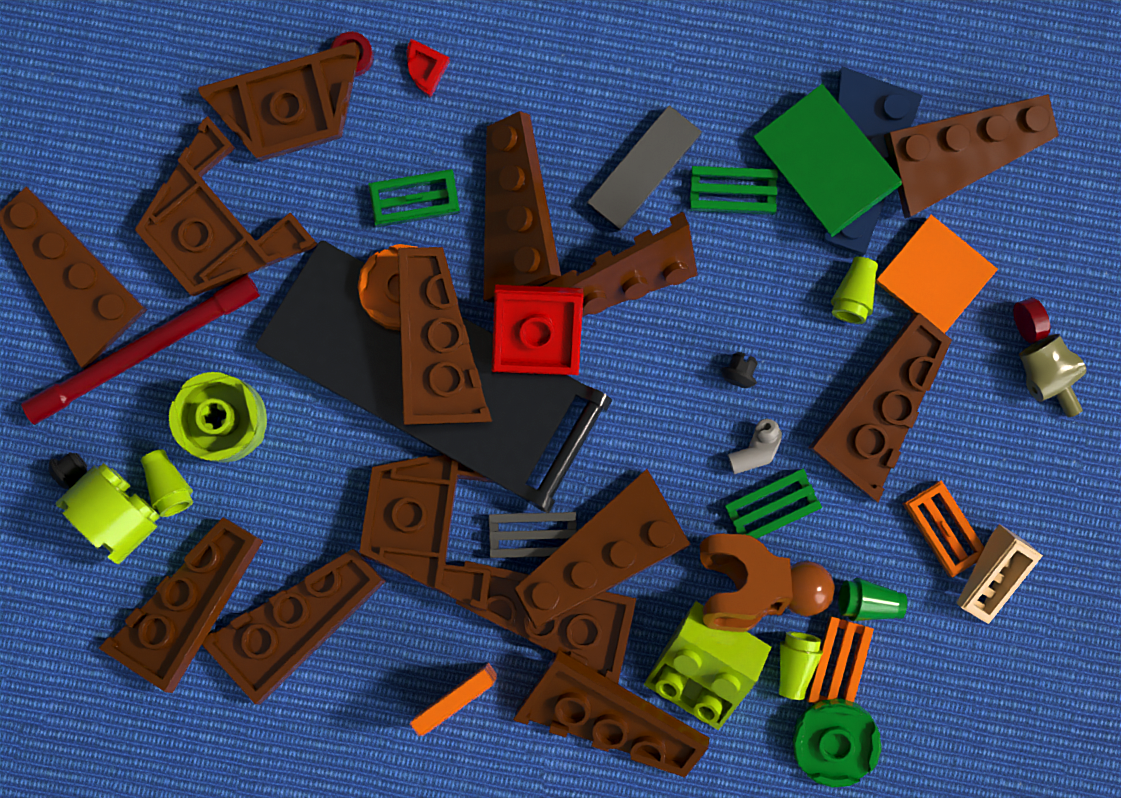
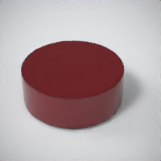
(366, 52)
(1031, 319)

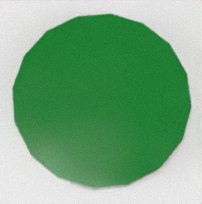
(836, 742)

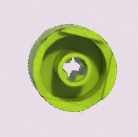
(198, 403)
(107, 513)

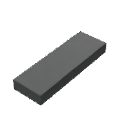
(644, 168)

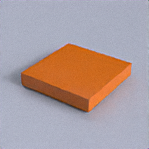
(936, 274)
(454, 700)

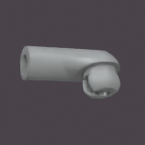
(761, 448)

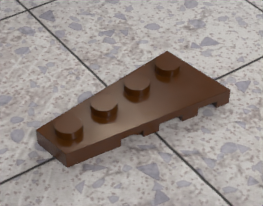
(517, 217)
(73, 283)
(436, 355)
(874, 419)
(593, 707)

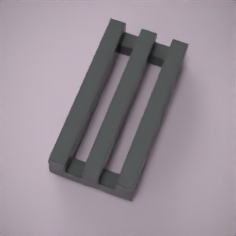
(496, 535)

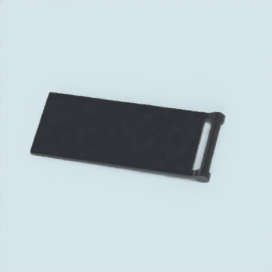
(337, 345)

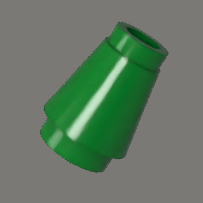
(869, 601)

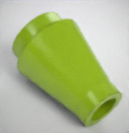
(856, 292)
(166, 486)
(798, 662)

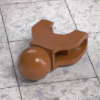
(762, 582)

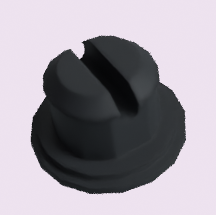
(740, 372)
(67, 469)

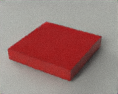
(537, 329)

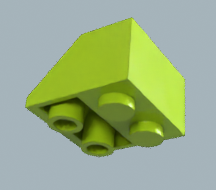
(707, 668)

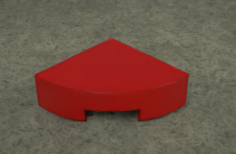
(425, 66)

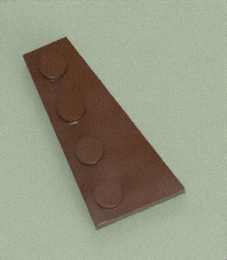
(959, 150)
(641, 269)
(609, 549)
(174, 623)
(589, 633)
(277, 637)

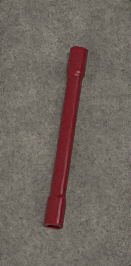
(61, 395)

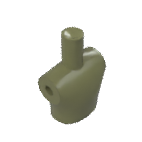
(1052, 372)

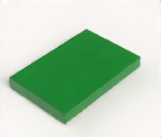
(827, 160)

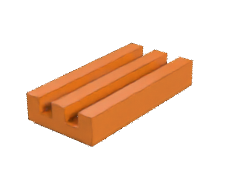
(932, 540)
(857, 664)

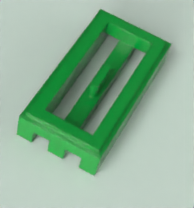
(770, 190)
(415, 214)
(806, 491)

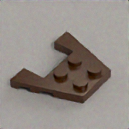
(197, 231)
(411, 526)

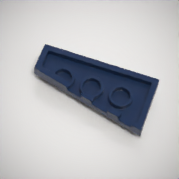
(876, 110)

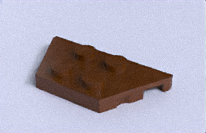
(288, 102)

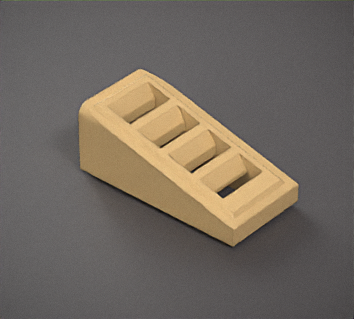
(1007, 562)

